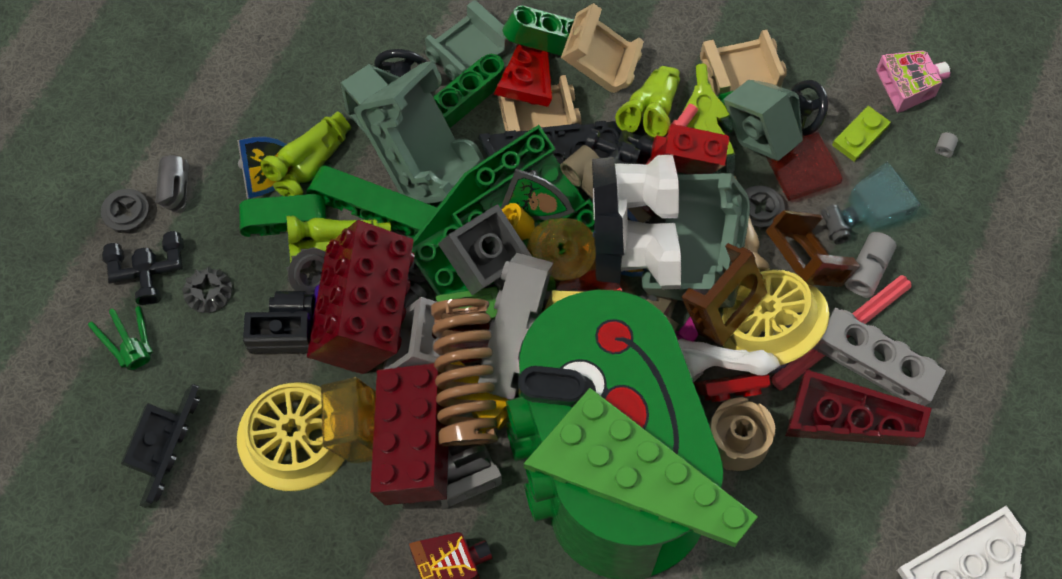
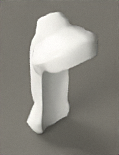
(702, 356)

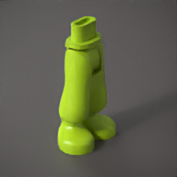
(653, 101)
(305, 155)
(320, 230)

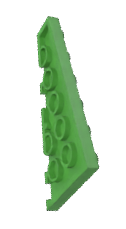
(627, 465)

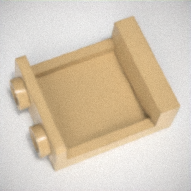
(601, 51)
(737, 63)
(525, 116)

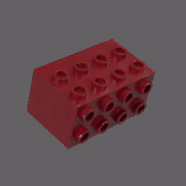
(361, 298)

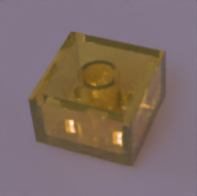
(348, 419)

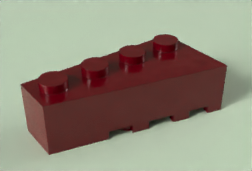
(852, 413)

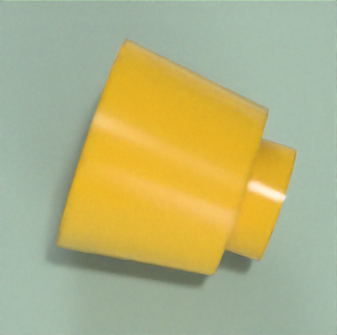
(520, 220)

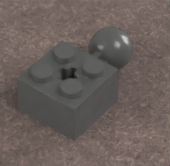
(465, 251)

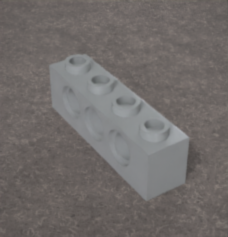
(888, 374)

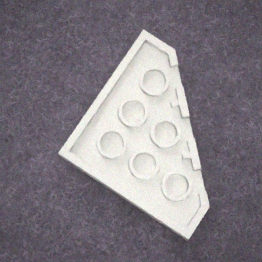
(980, 552)

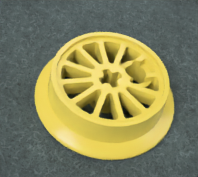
(777, 311)
(271, 472)

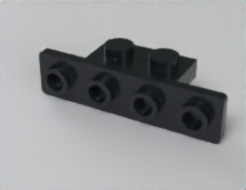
(155, 440)

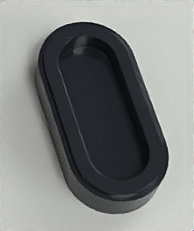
(551, 385)

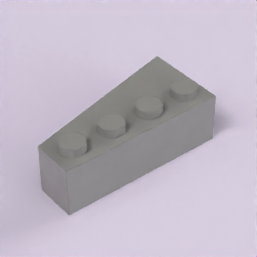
(517, 309)

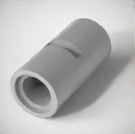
(873, 262)

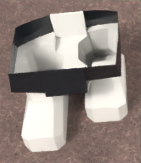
(633, 244)

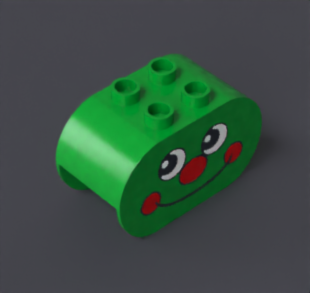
(638, 367)

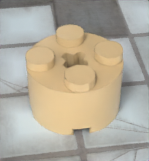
(746, 419)

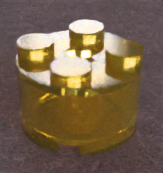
(577, 242)

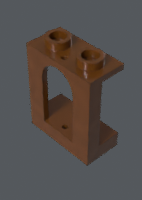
(822, 268)
(704, 308)

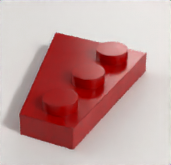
(527, 77)

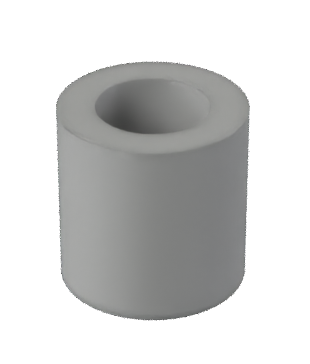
(946, 144)

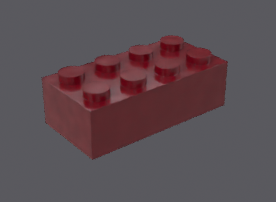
(406, 446)

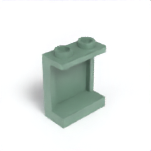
(468, 41)

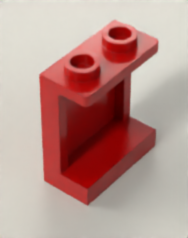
(692, 149)

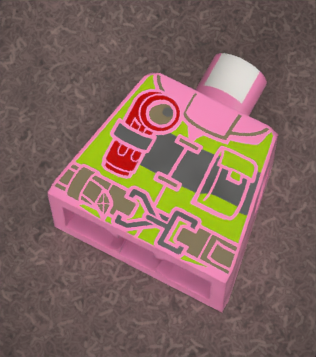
(911, 78)

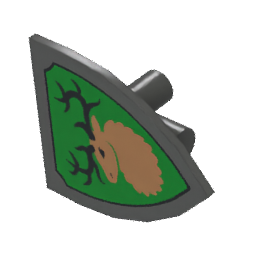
(536, 196)

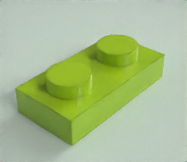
(861, 133)

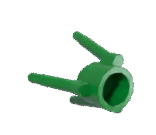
(132, 352)

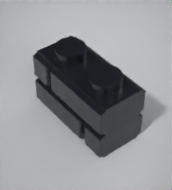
(277, 332)

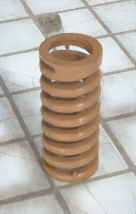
(462, 429)

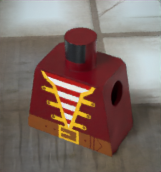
(449, 557)

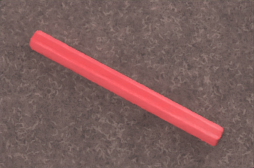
(863, 314)

